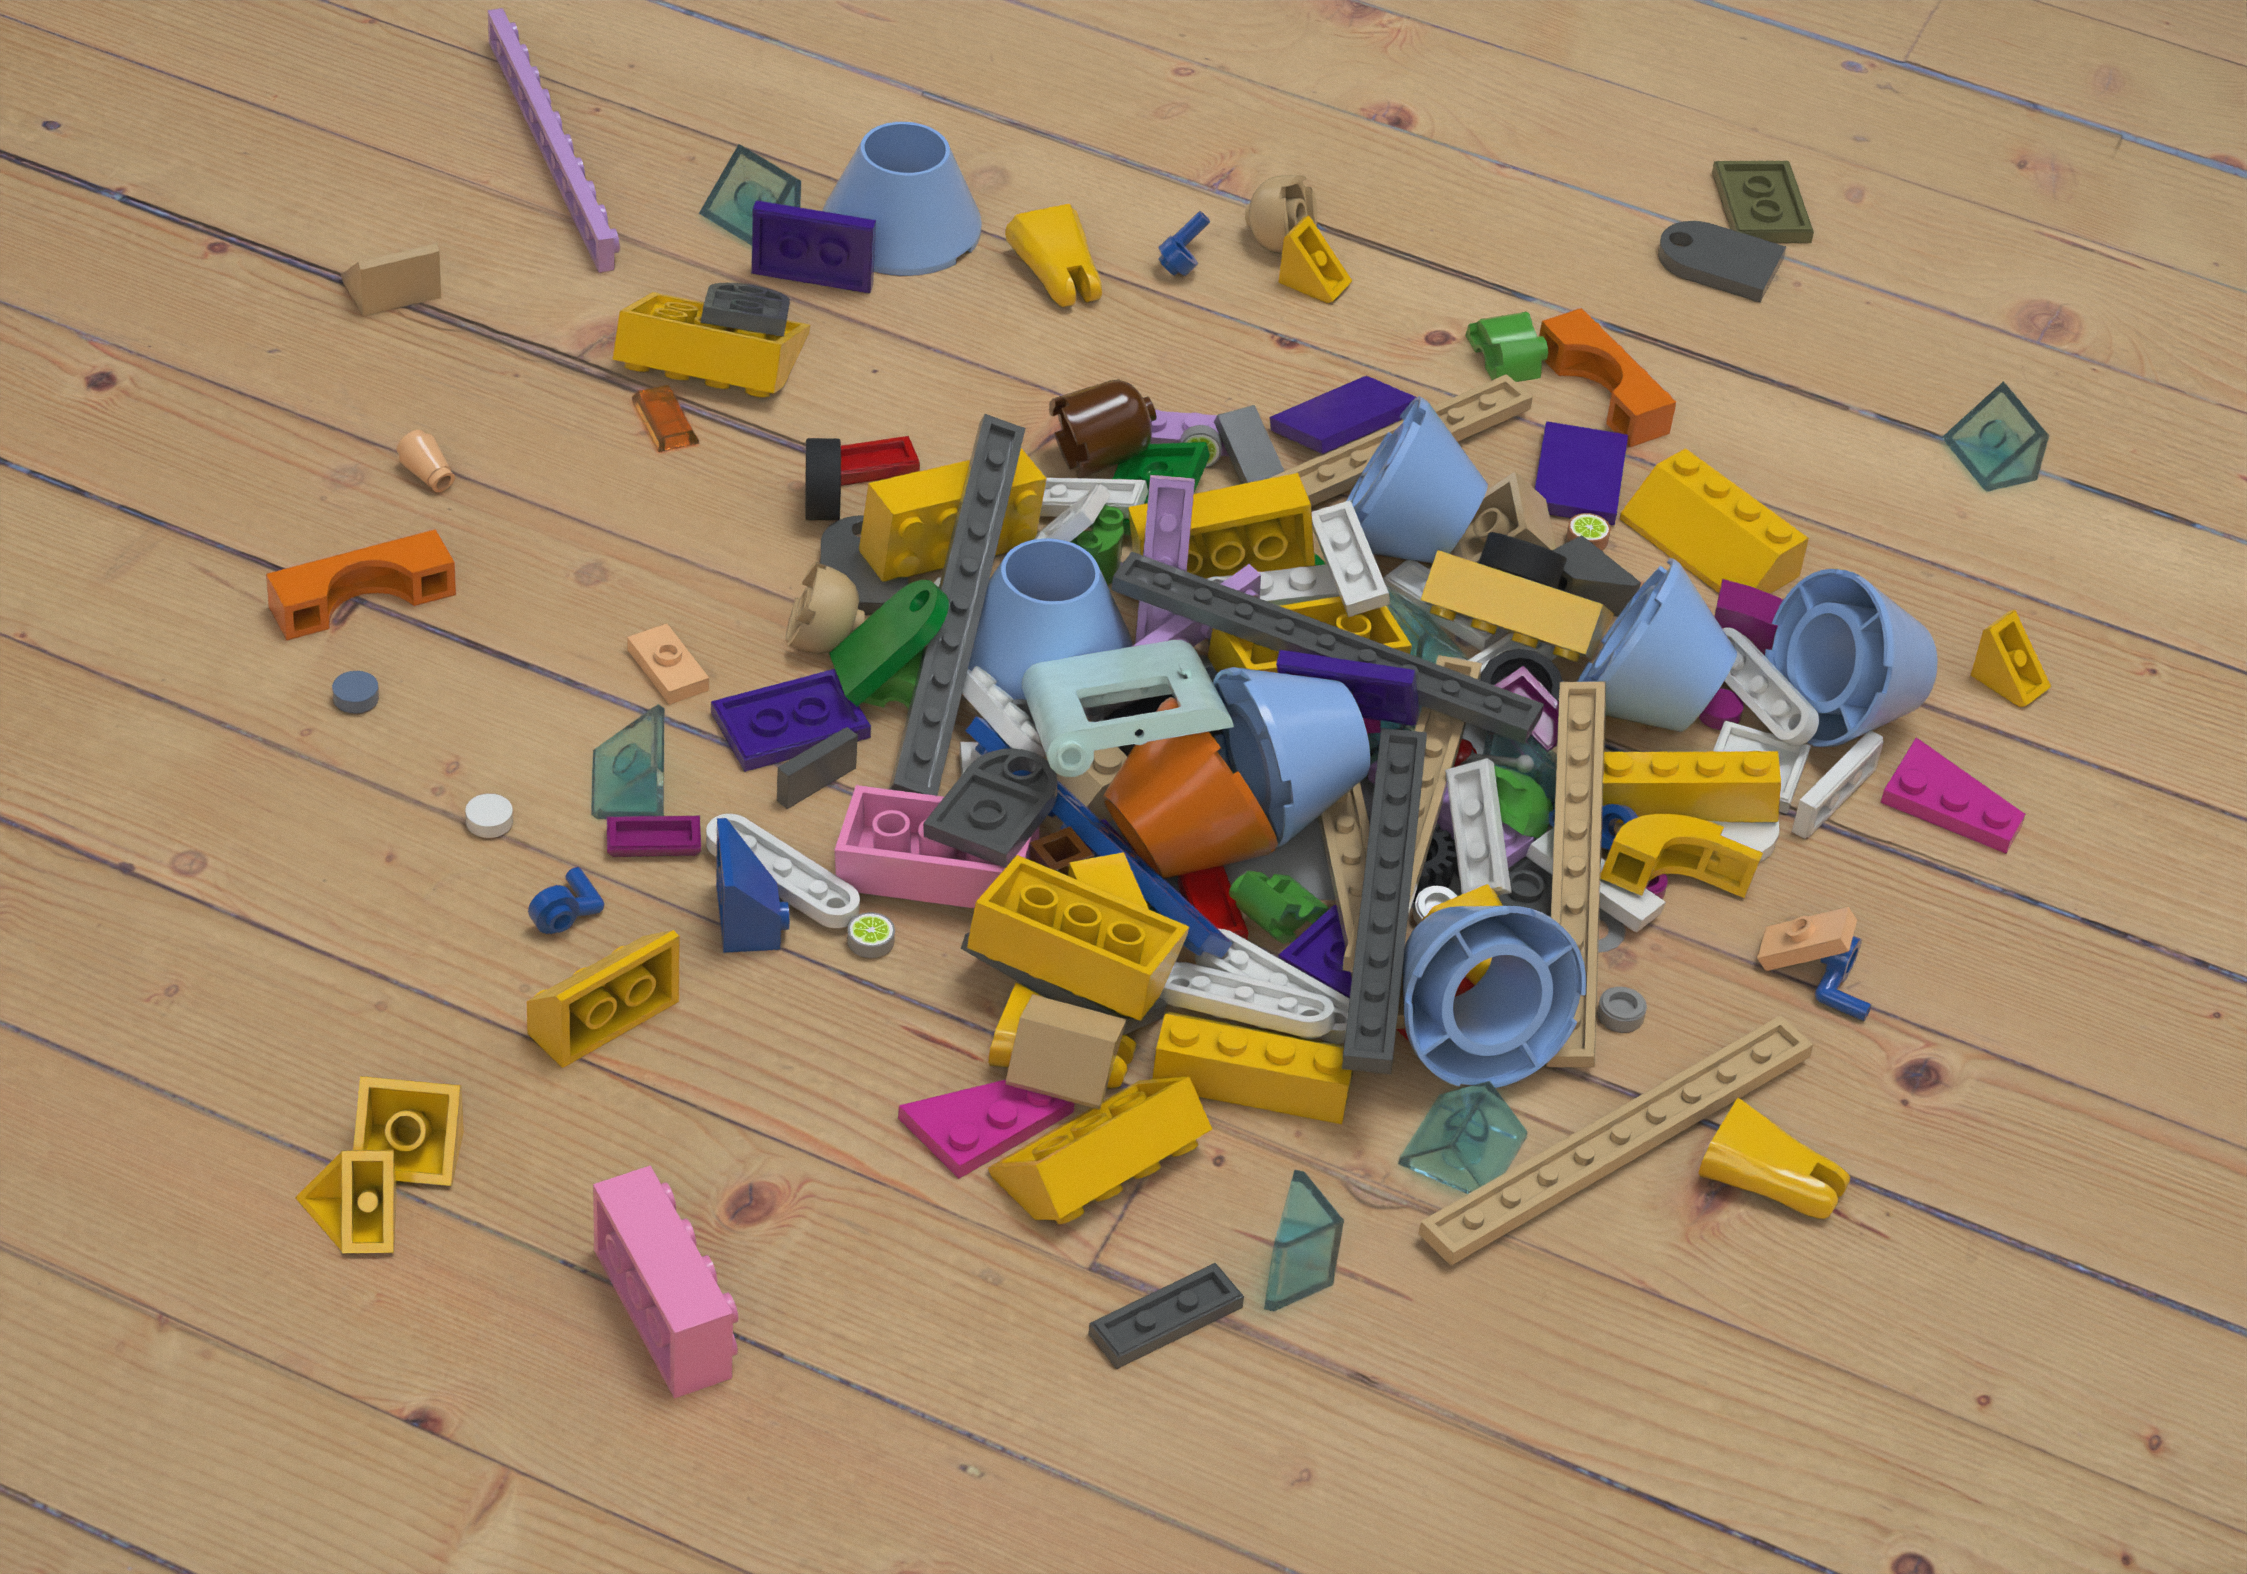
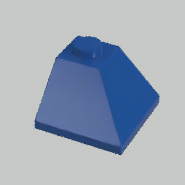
(746, 896)

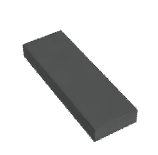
(1165, 1315)

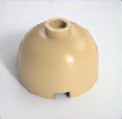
(1278, 208)
(824, 611)

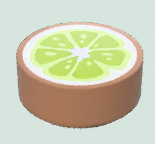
(1591, 527)

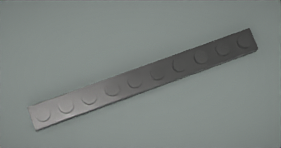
(965, 583)
(1287, 630)
(1385, 903)

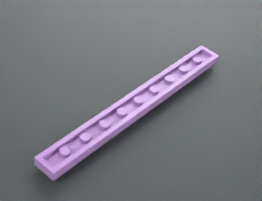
(554, 145)

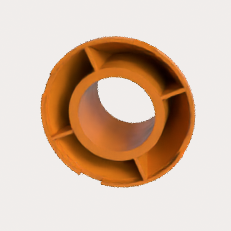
(1186, 806)

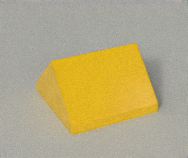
(416, 1122)

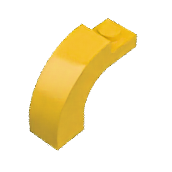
(1681, 846)

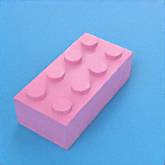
(888, 856)
(664, 1281)

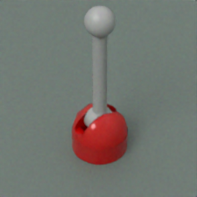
(1468, 754)

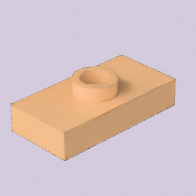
(668, 663)
(1807, 939)

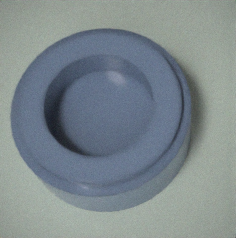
(355, 692)

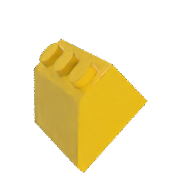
(606, 998)

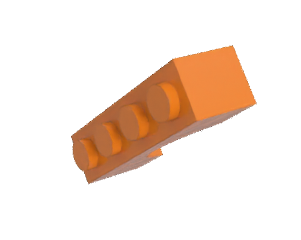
(1585, 350)
(408, 567)

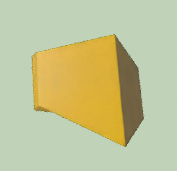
(1311, 264)
(2009, 662)
(355, 1201)

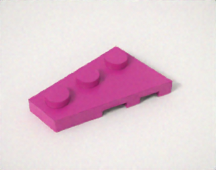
(1951, 798)
(980, 1122)

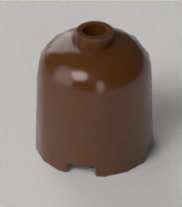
(1102, 425)

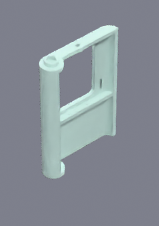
(1064, 687)

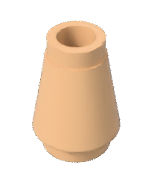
(424, 458)

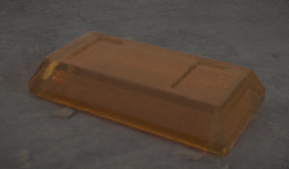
(664, 418)

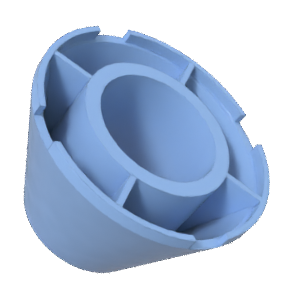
(915, 194)
(1417, 489)
(1044, 607)
(1662, 654)
(1851, 654)
(1292, 743)
(1512, 1015)

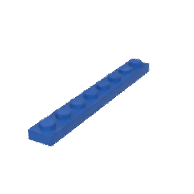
(1103, 841)

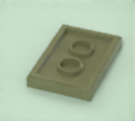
(1763, 200)

